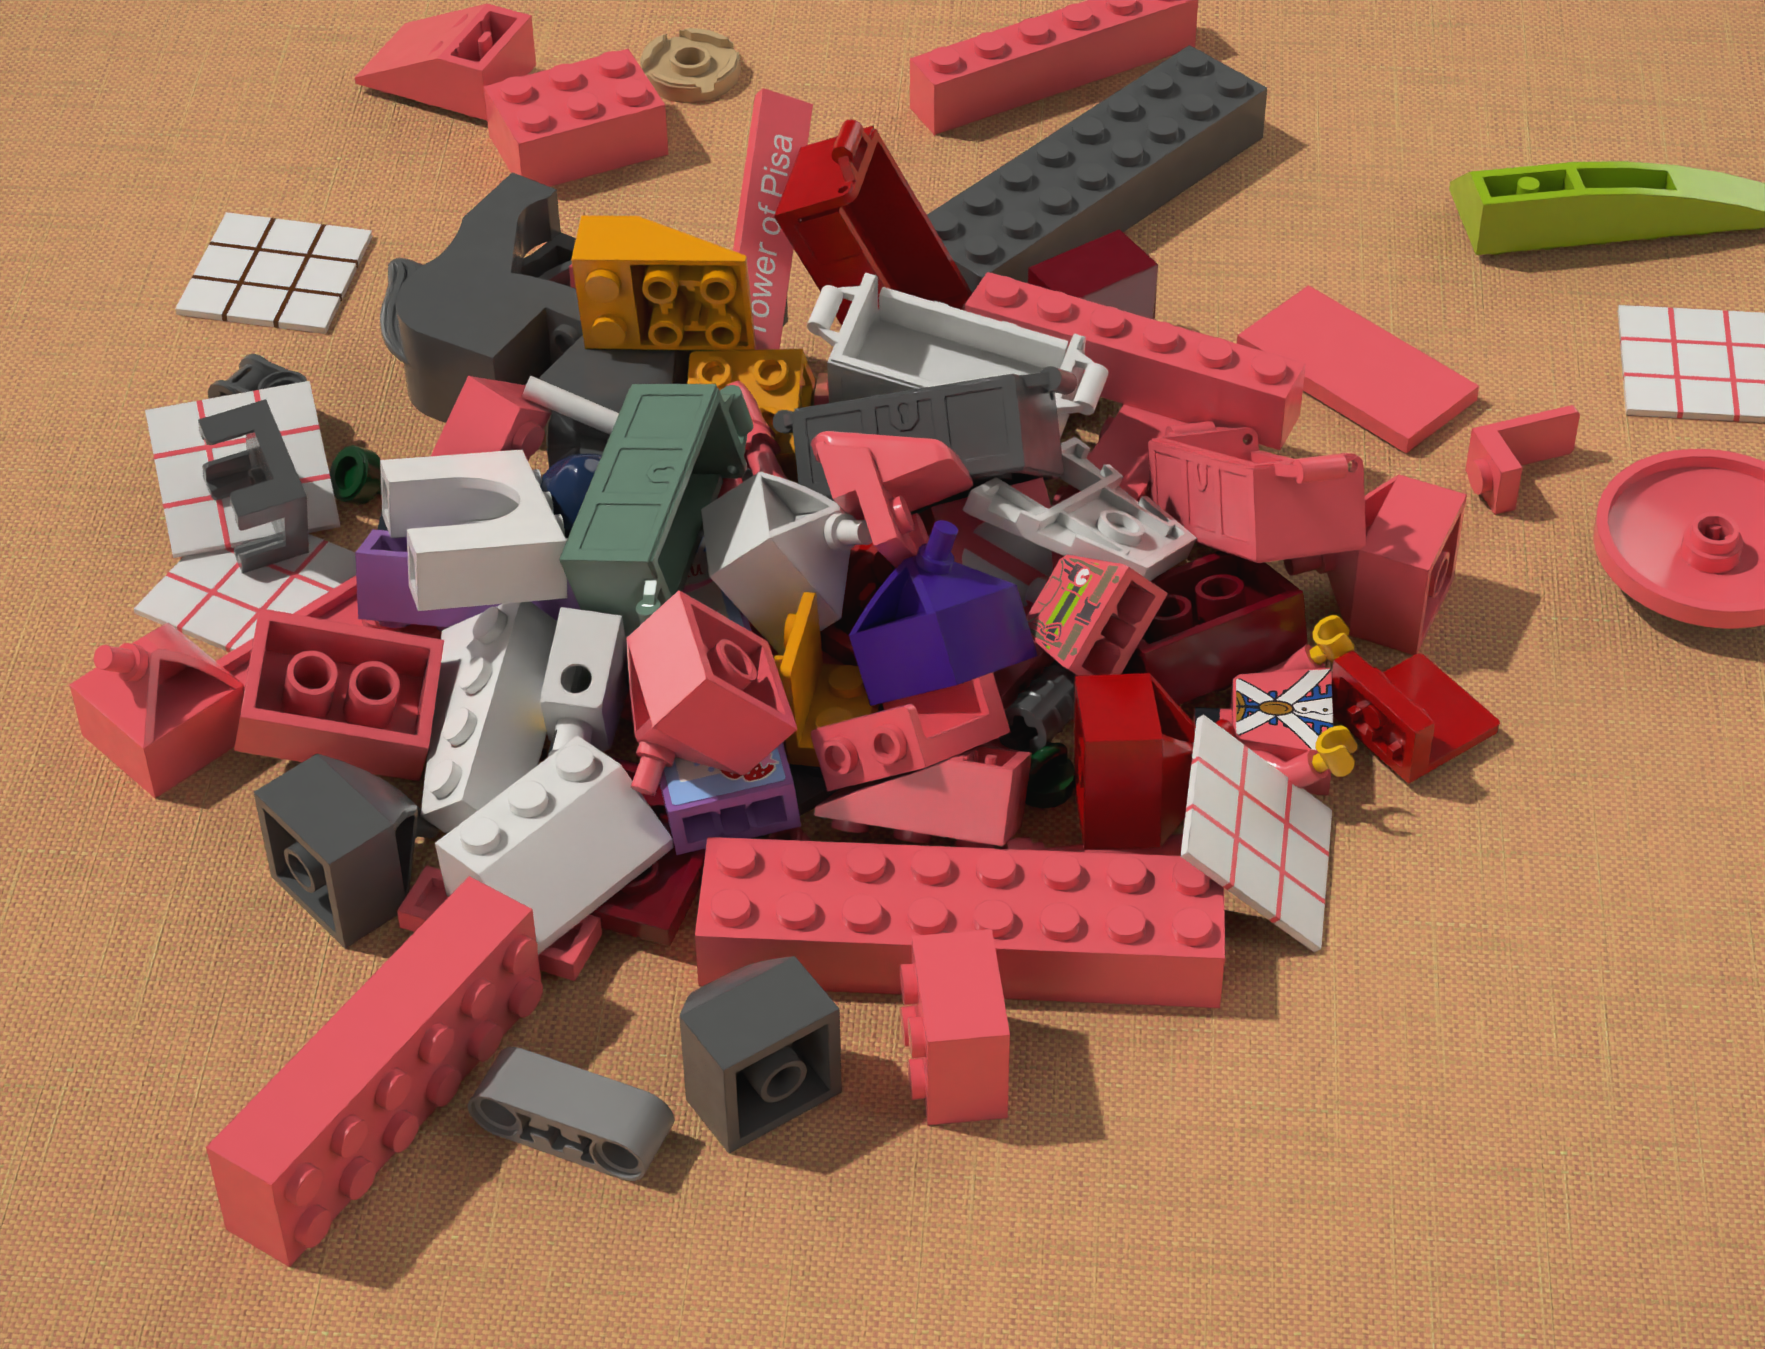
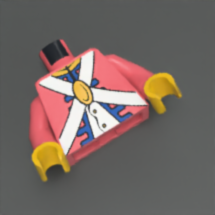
(1289, 712)

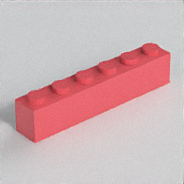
(1045, 57)
(1159, 363)

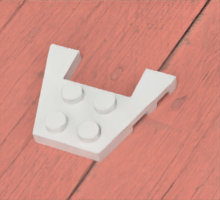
(1093, 523)

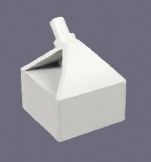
(773, 544)

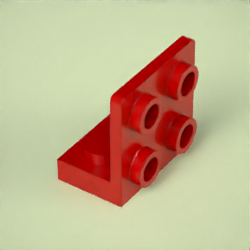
(1408, 713)

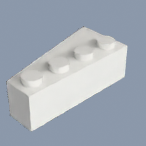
(486, 710)

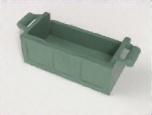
(648, 494)

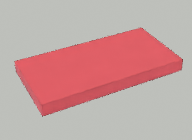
(1362, 369)

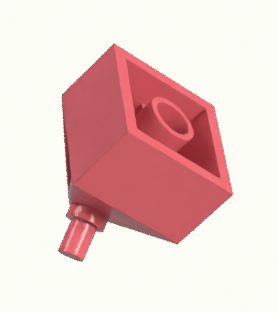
(1406, 568)
(702, 693)
(158, 708)

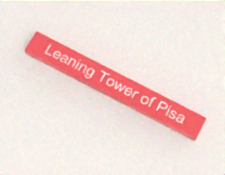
(775, 137)

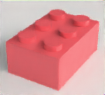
(577, 119)
(339, 694)

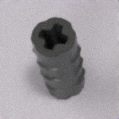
(1041, 710)

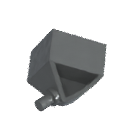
(340, 843)
(759, 1049)

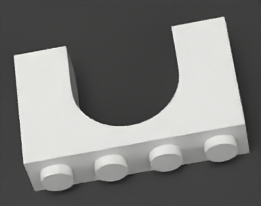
(474, 529)

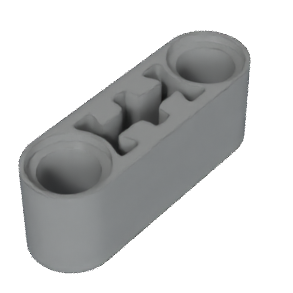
(571, 1113)

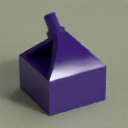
(938, 625)

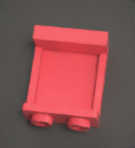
(910, 733)

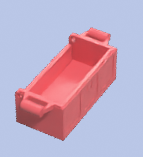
(1256, 500)

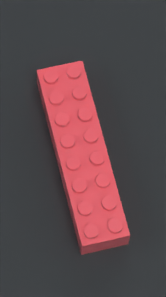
(1058, 919)

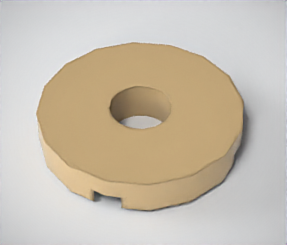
(714, 71)

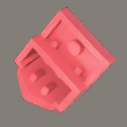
(886, 480)

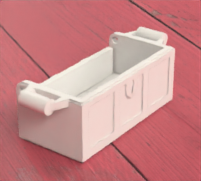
(930, 344)

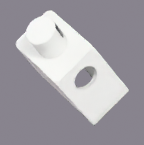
(585, 679)

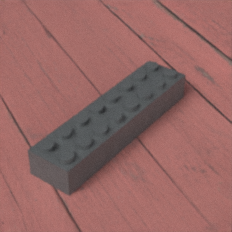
(1104, 167)

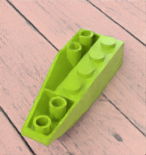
(1600, 204)

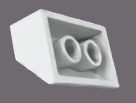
(558, 839)

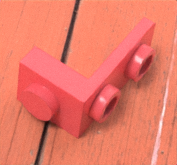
(1504, 447)

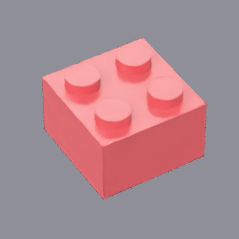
(956, 1027)

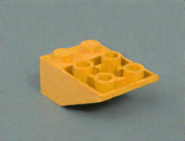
(659, 288)

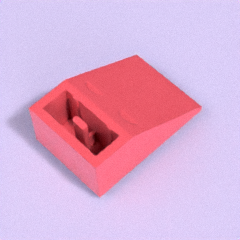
(453, 57)
(966, 798)

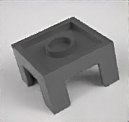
(259, 484)

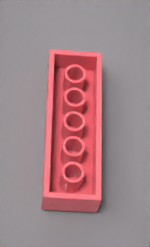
(376, 1072)

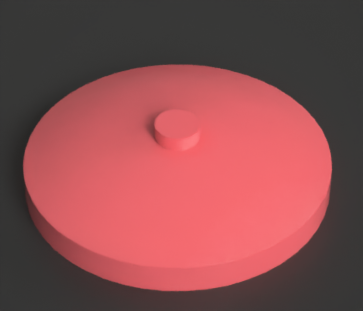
(1688, 536)

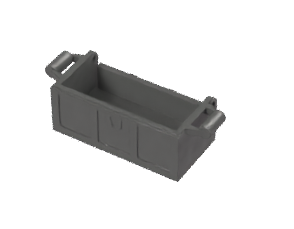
(992, 423)

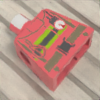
(1091, 614)

